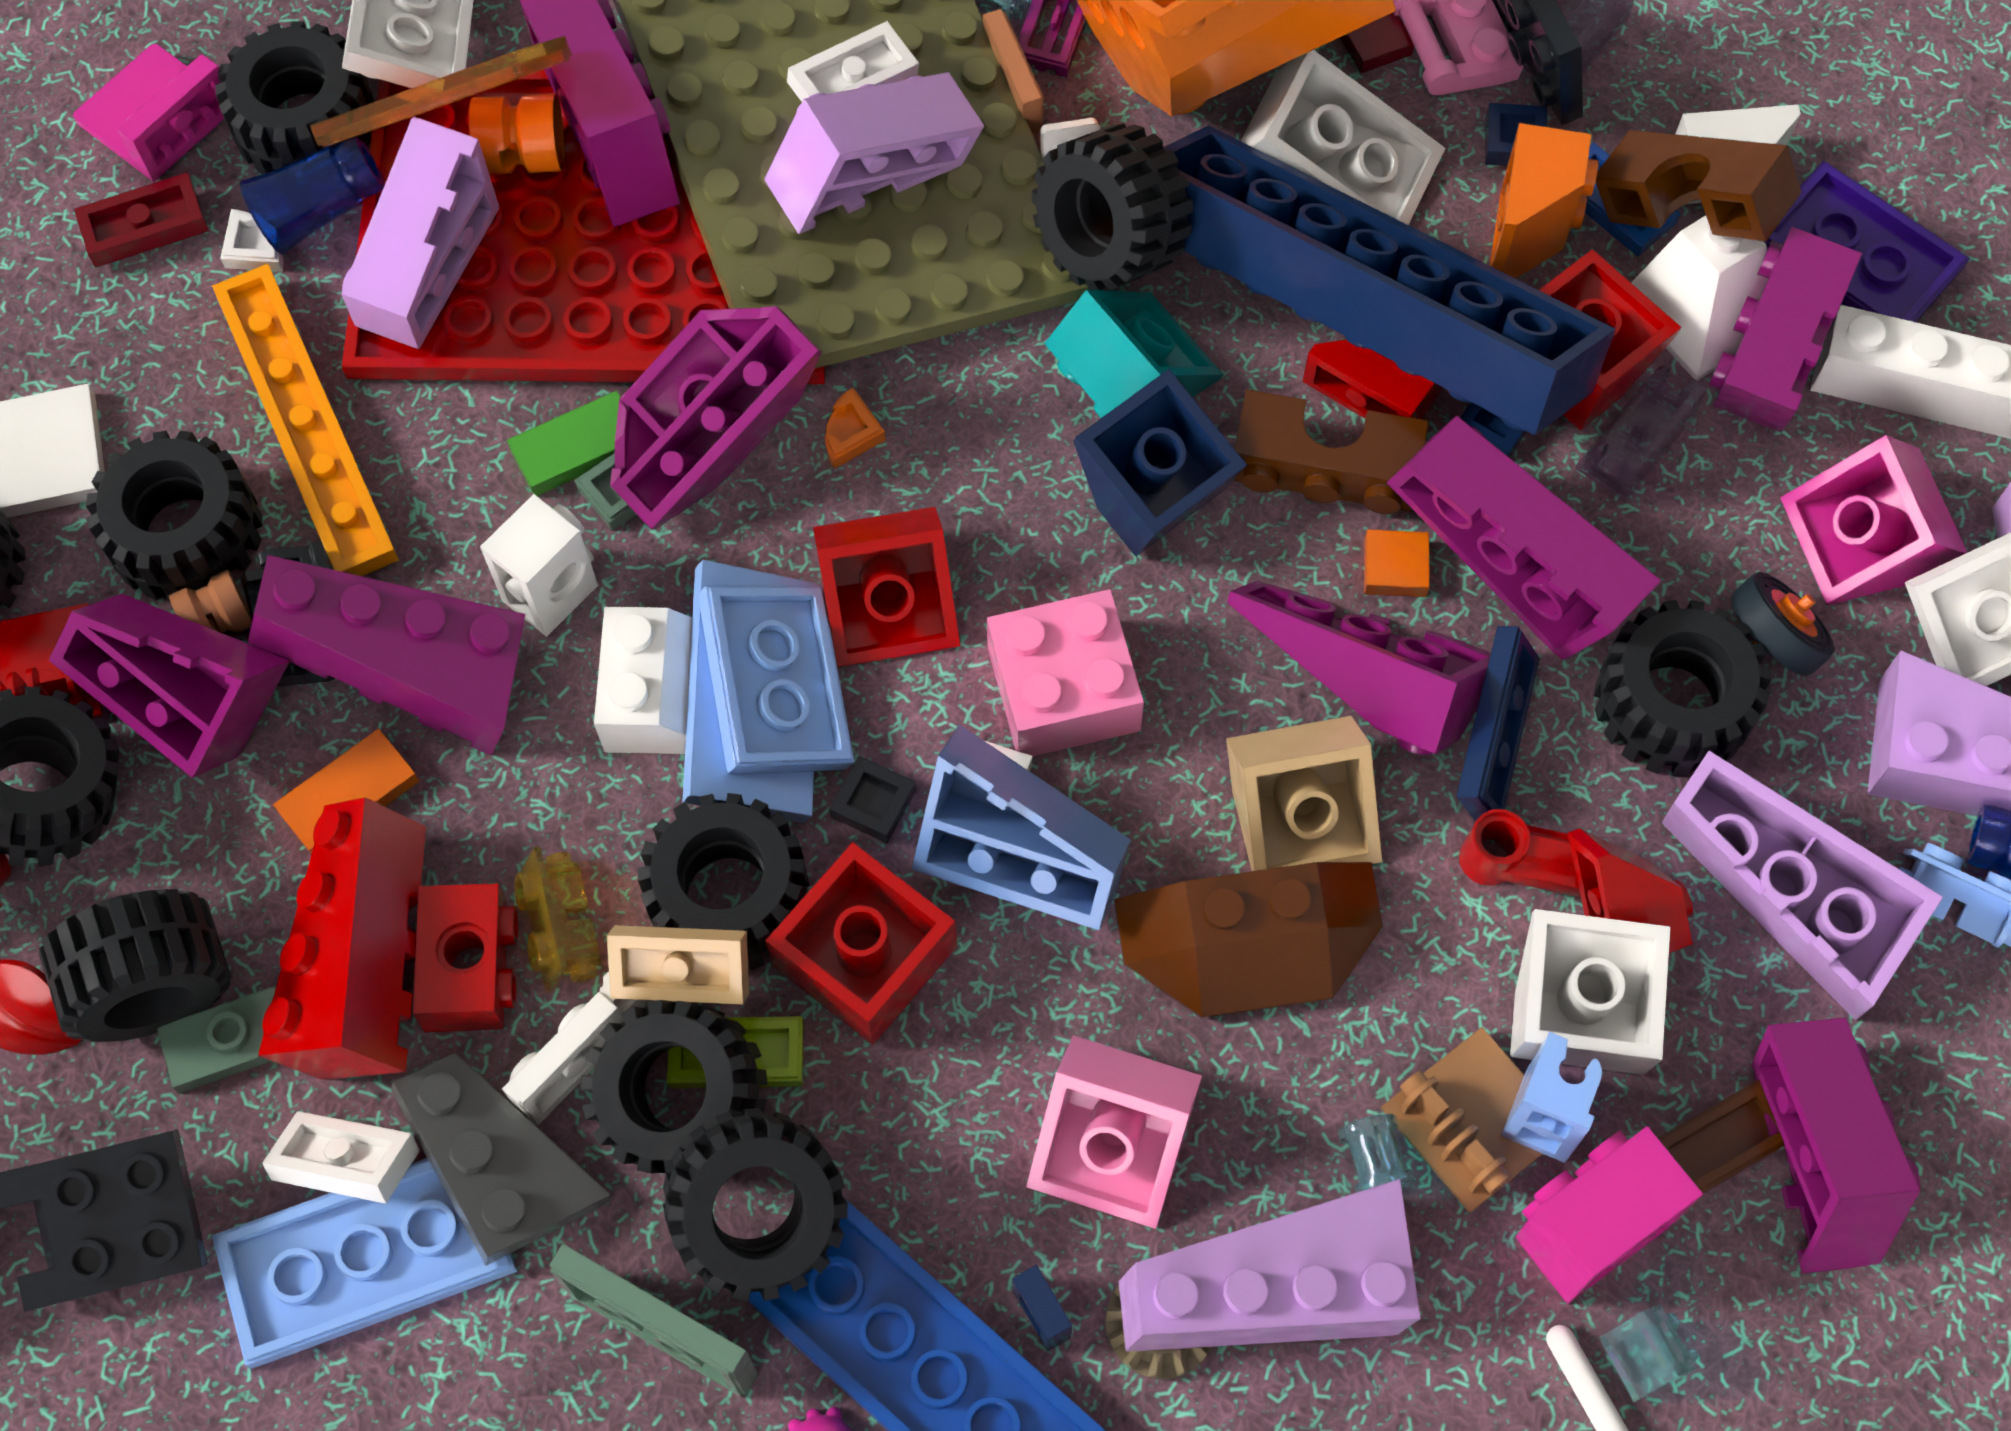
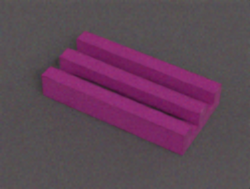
(1043, 57)

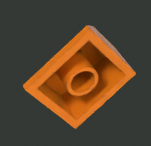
(1541, 196)

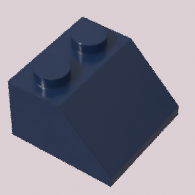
(1155, 462)

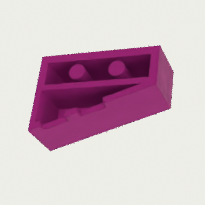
(169, 678)

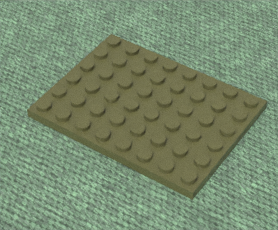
(906, 262)

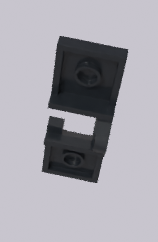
(1550, 49)
(108, 1218)

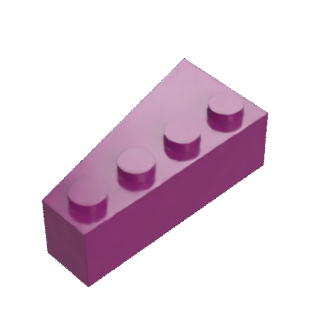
(607, 106)

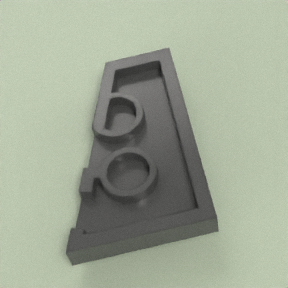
(492, 1160)

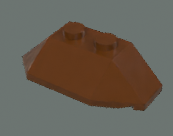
(1252, 935)

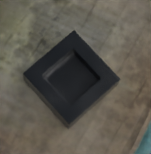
(873, 799)

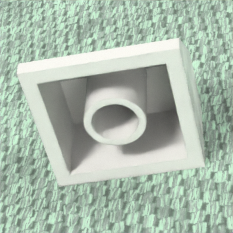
(643, 680)
(1596, 987)

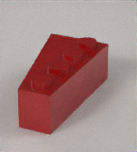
(348, 947)

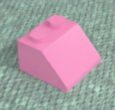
(1113, 1131)

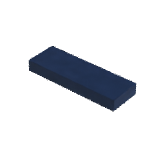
(1498, 723)

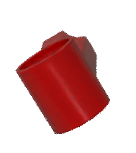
(1533, 858)

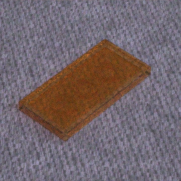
(442, 91)

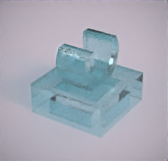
(1648, 1352)

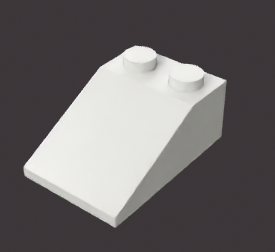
(1344, 136)

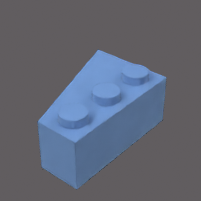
(1016, 836)

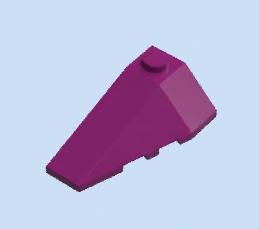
(1398, 684)

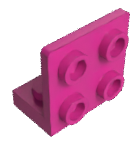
(154, 110)

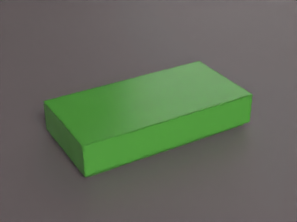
(567, 444)

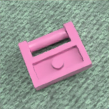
(1472, 38)

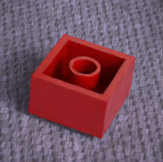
(862, 943)

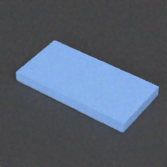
(704, 755)
(346, 1265)

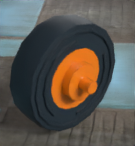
(1783, 623)

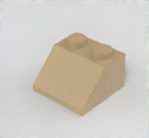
(1306, 794)

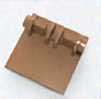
(1458, 1117)

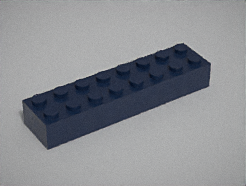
(1387, 284)

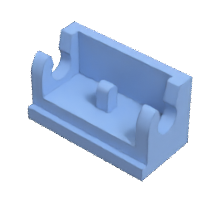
(1548, 1110)

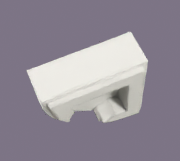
(246, 245)

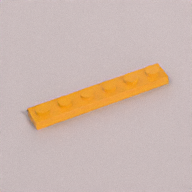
(305, 423)

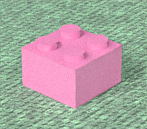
(1064, 674)

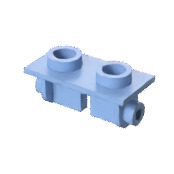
(1985, 902)

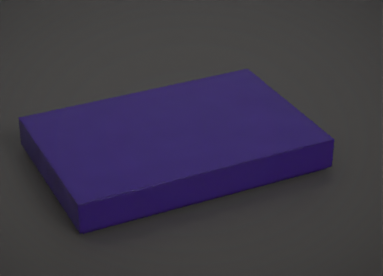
(1900, 261)

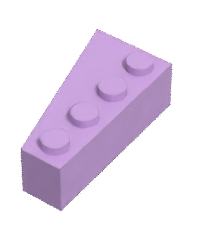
(1806, 883)
(1289, 1279)

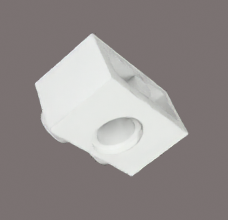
(541, 563)

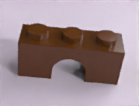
(1740, 183)
(1286, 458)

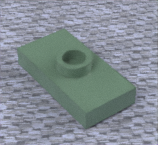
(215, 1041)

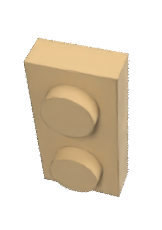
(678, 964)

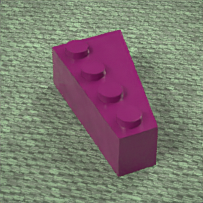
(1522, 540)
(395, 644)

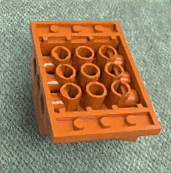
(1200, 48)

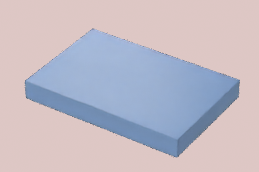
(775, 678)

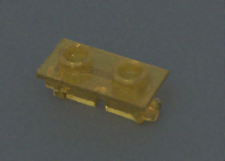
(548, 894)

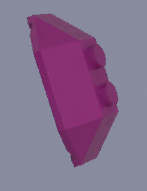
(707, 407)

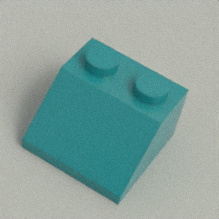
(1122, 343)

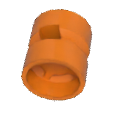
(519, 133)

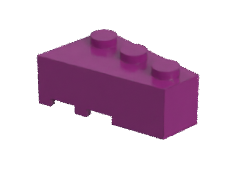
(1784, 328)
(1837, 1142)

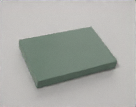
(654, 1321)

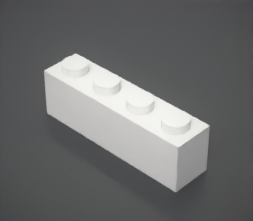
(1917, 370)

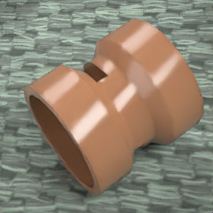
(215, 605)

